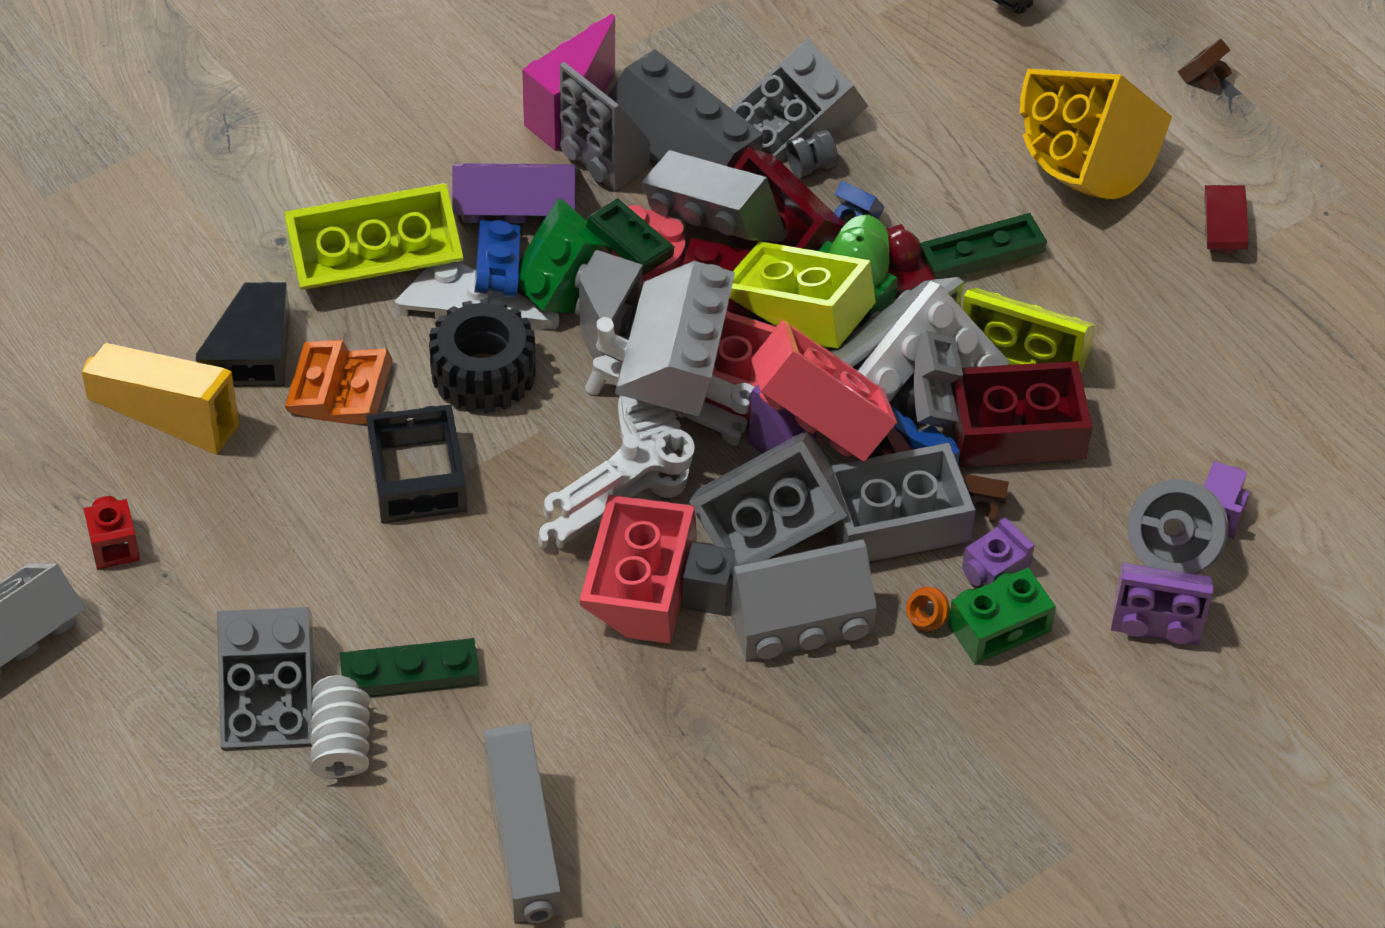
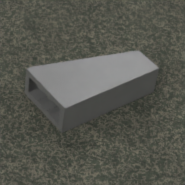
(521, 823)

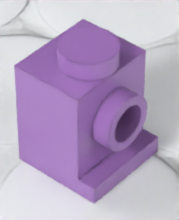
(1228, 485)
(997, 553)

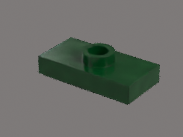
(630, 235)

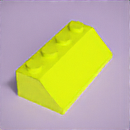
(372, 236)

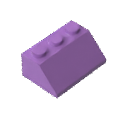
(510, 190)

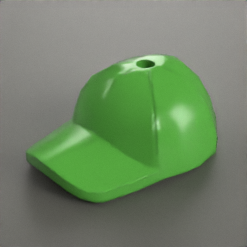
(867, 240)

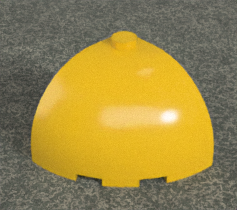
(1091, 130)

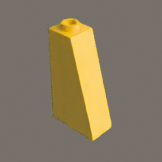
(165, 393)

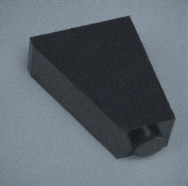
(251, 336)

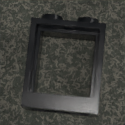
(420, 495)

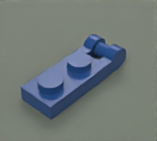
(497, 258)

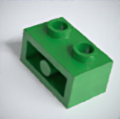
(1001, 615)

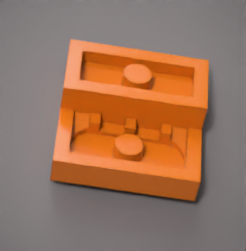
(338, 382)

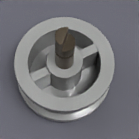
(1178, 526)

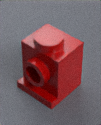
(110, 524)

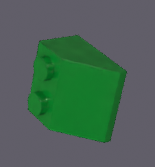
(554, 257)

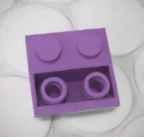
(1161, 603)

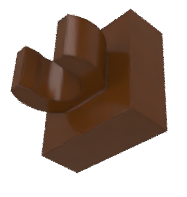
(1206, 64)
(987, 491)

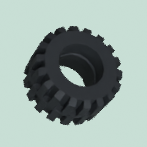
(482, 330)

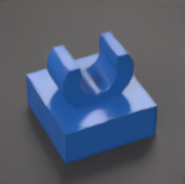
(856, 201)

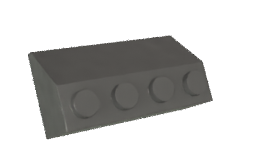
(681, 113)

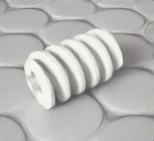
(339, 728)

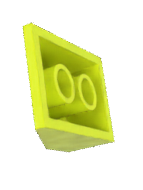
(807, 288)

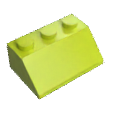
(1028, 331)

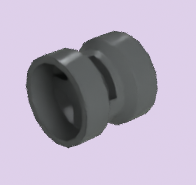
(812, 153)

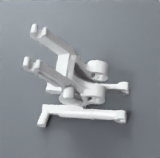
(647, 448)

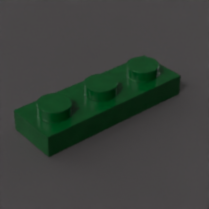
(983, 246)
(413, 667)

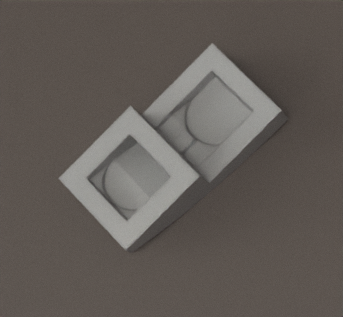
(935, 369)

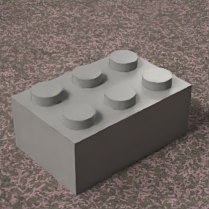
(904, 502)

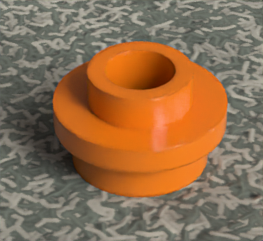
(917, 608)

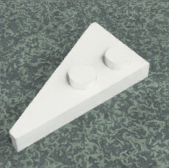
(452, 284)

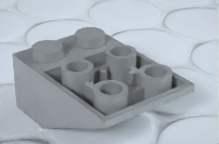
(800, 98)
(599, 132)
(265, 676)

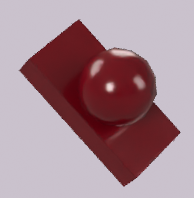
(906, 259)

